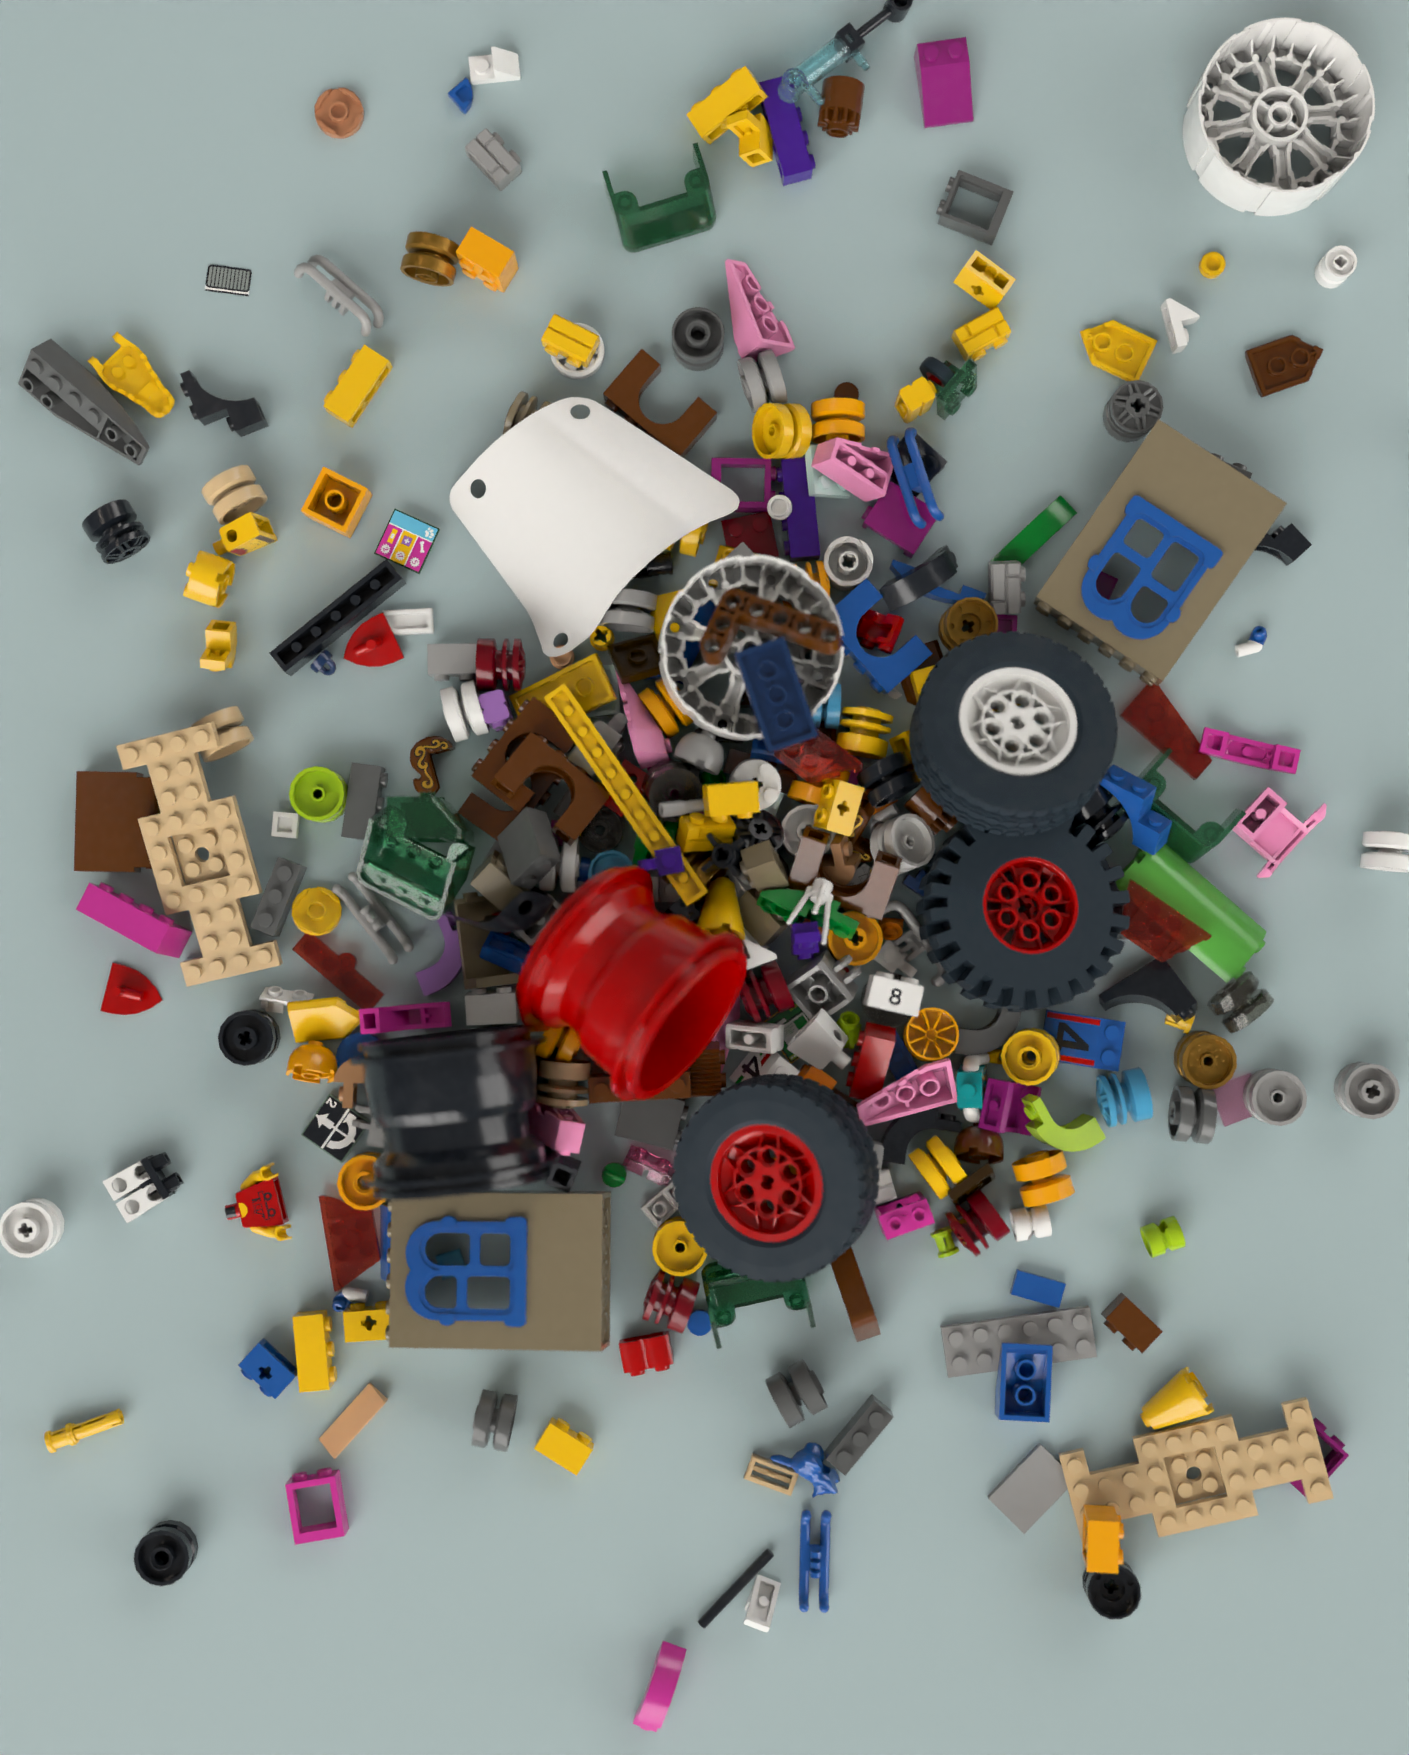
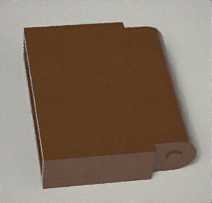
(108, 823)

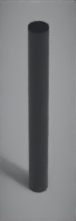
(731, 1593)

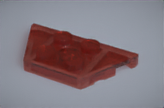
(818, 759)
(1158, 926)
(349, 1240)

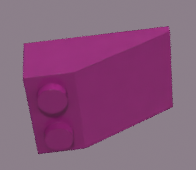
(944, 82)

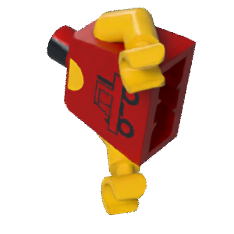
(261, 1205)

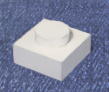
(285, 825)

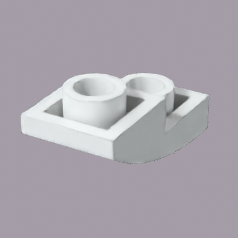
(661, 1205)

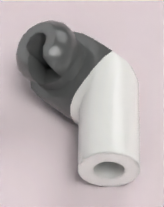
(884, 815)

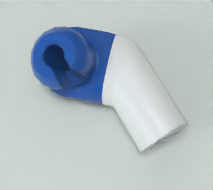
(1254, 642)
(347, 1296)

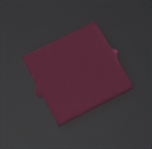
(1231, 1102)

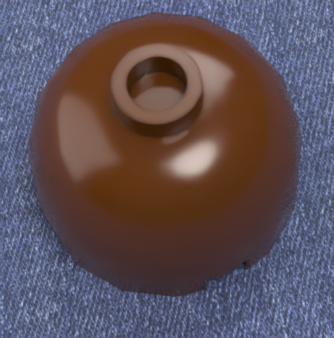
(979, 1144)

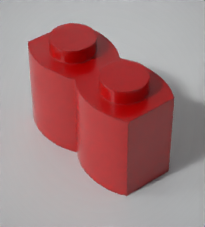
(646, 1353)

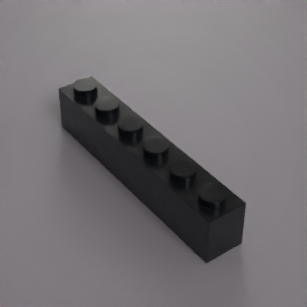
(337, 618)

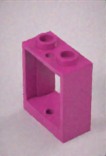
(911, 1216)
(324, 1530)

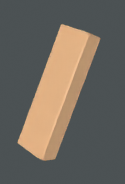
(352, 1420)

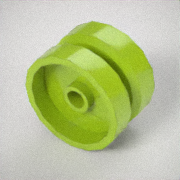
(306, 787)

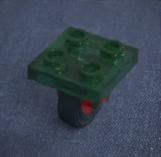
(950, 382)

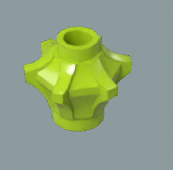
(850, 1025)

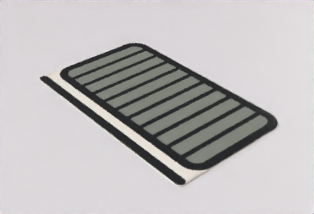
(228, 280)

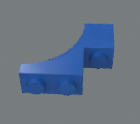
(1136, 797)

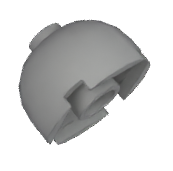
(700, 751)

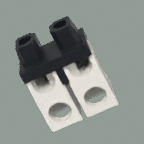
(150, 1181)

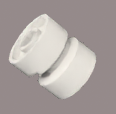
(1335, 266)
(1030, 1222)

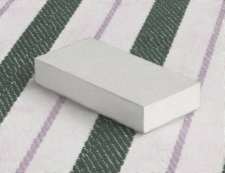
(410, 621)

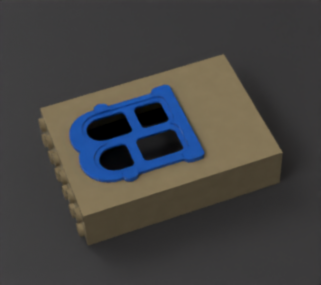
(1193, 503)
(554, 1271)

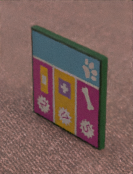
(407, 541)

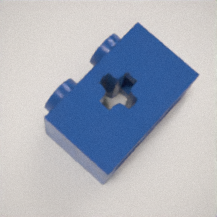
(259, 1359)

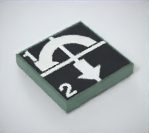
(333, 1129)

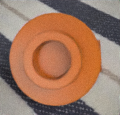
(891, 928)

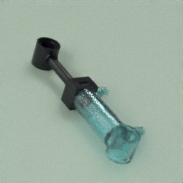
(842, 48)

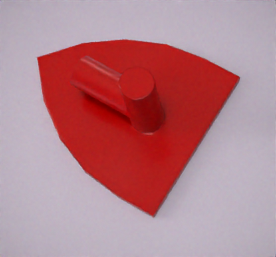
(373, 644)
(128, 992)

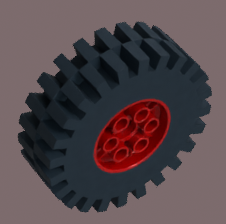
(1025, 971)

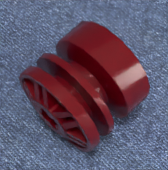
(499, 664)
(766, 991)
(977, 1222)
(670, 1301)

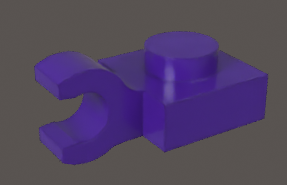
(667, 861)

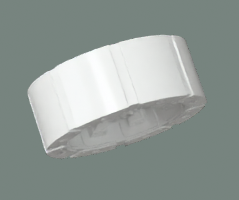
(1290, 47)
(732, 573)

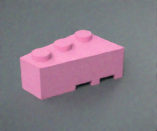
(854, 467)
(557, 1128)

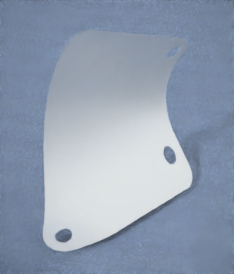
(580, 512)

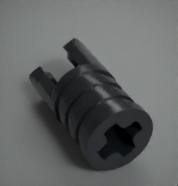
(658, 566)

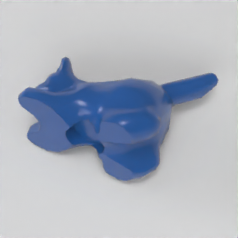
(809, 1465)

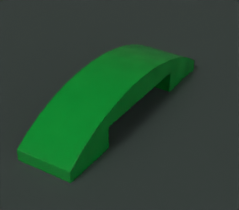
(1037, 532)

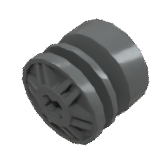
(1123, 421)

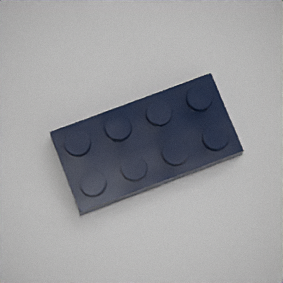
(776, 694)

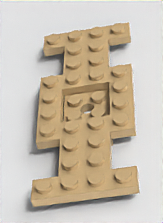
(195, 822)
(1225, 1466)

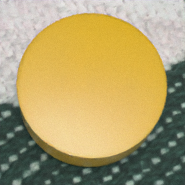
(1212, 265)

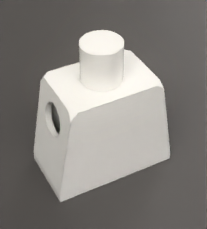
(820, 1042)

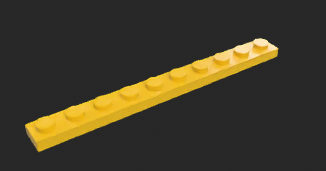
(621, 787)

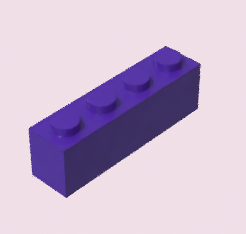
(787, 135)
(802, 522)

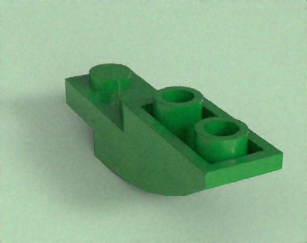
(784, 902)

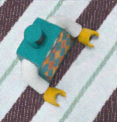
(973, 1083)

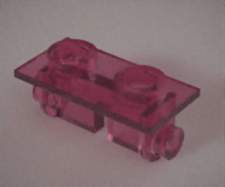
(640, 1159)

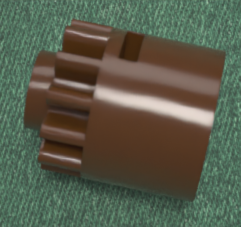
(841, 106)
(926, 808)

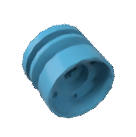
(1128, 1096)

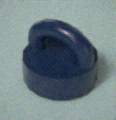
(319, 663)

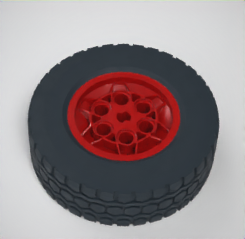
(804, 1129)

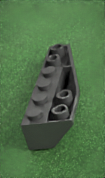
(80, 400)

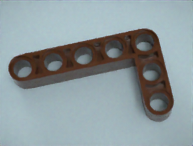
(765, 623)
(855, 1296)

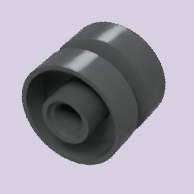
(698, 339)
(803, 1387)

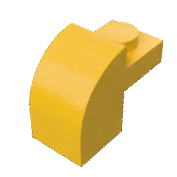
(753, 135)
(220, 645)

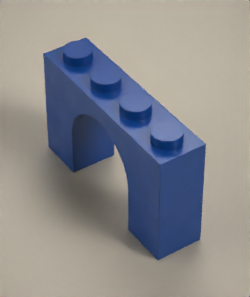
(882, 671)

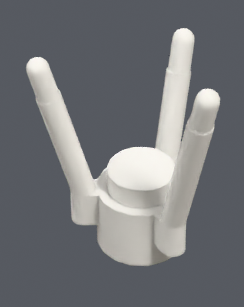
(820, 894)

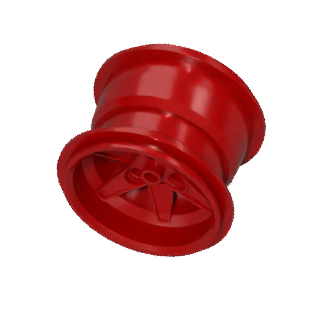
(631, 981)

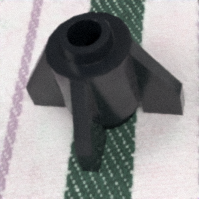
(725, 856)

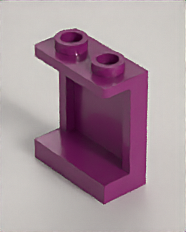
(892, 521)
(1003, 1106)

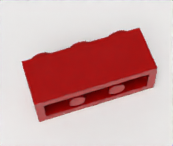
(871, 1060)

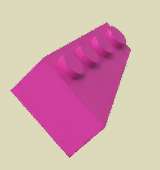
(133, 920)

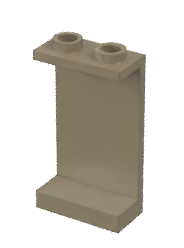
(477, 971)

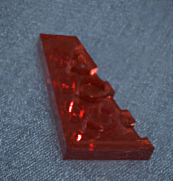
(1163, 727)

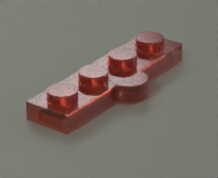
(339, 971)

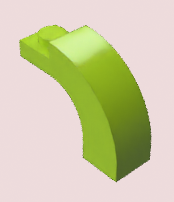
(1072, 1137)

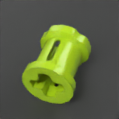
(950, 1248)

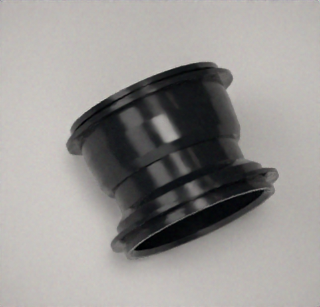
(454, 1112)

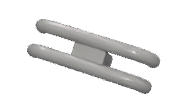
(342, 291)
(374, 918)
(912, 938)

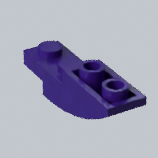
(805, 939)

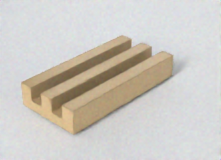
(764, 1482)

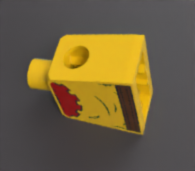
(245, 535)

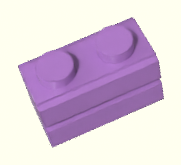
(495, 709)

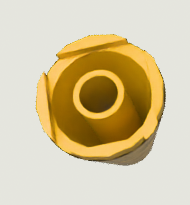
(721, 909)
(1176, 1402)

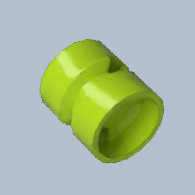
(1162, 1236)

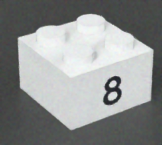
(893, 995)

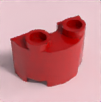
(879, 630)

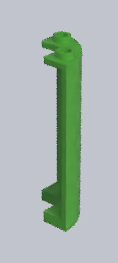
(1182, 887)

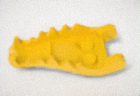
(133, 377)

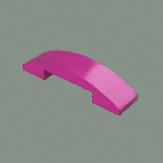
(1249, 752)

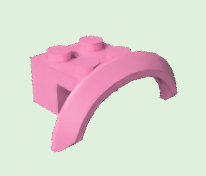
(1273, 829)

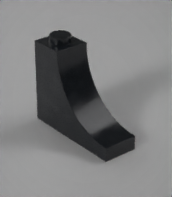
(1156, 986)

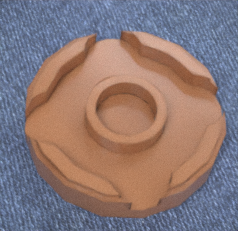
(339, 113)

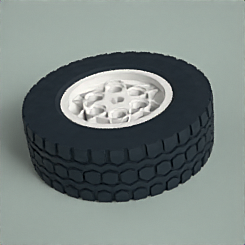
(974, 771)

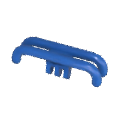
(913, 478)
(814, 1559)

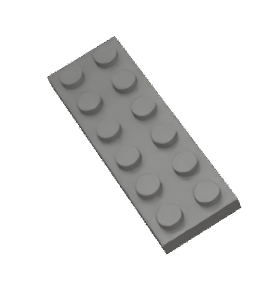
(977, 1344)

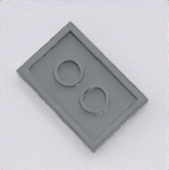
(1030, 1488)

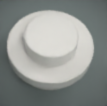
(779, 507)

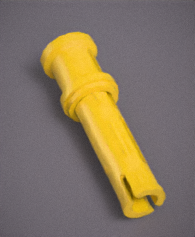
(73, 1432)

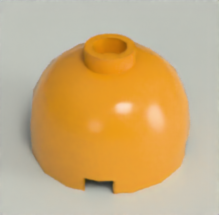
(312, 1062)

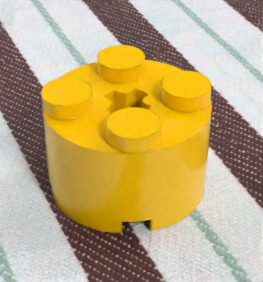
(209, 579)

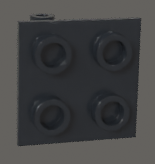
(931, 458)

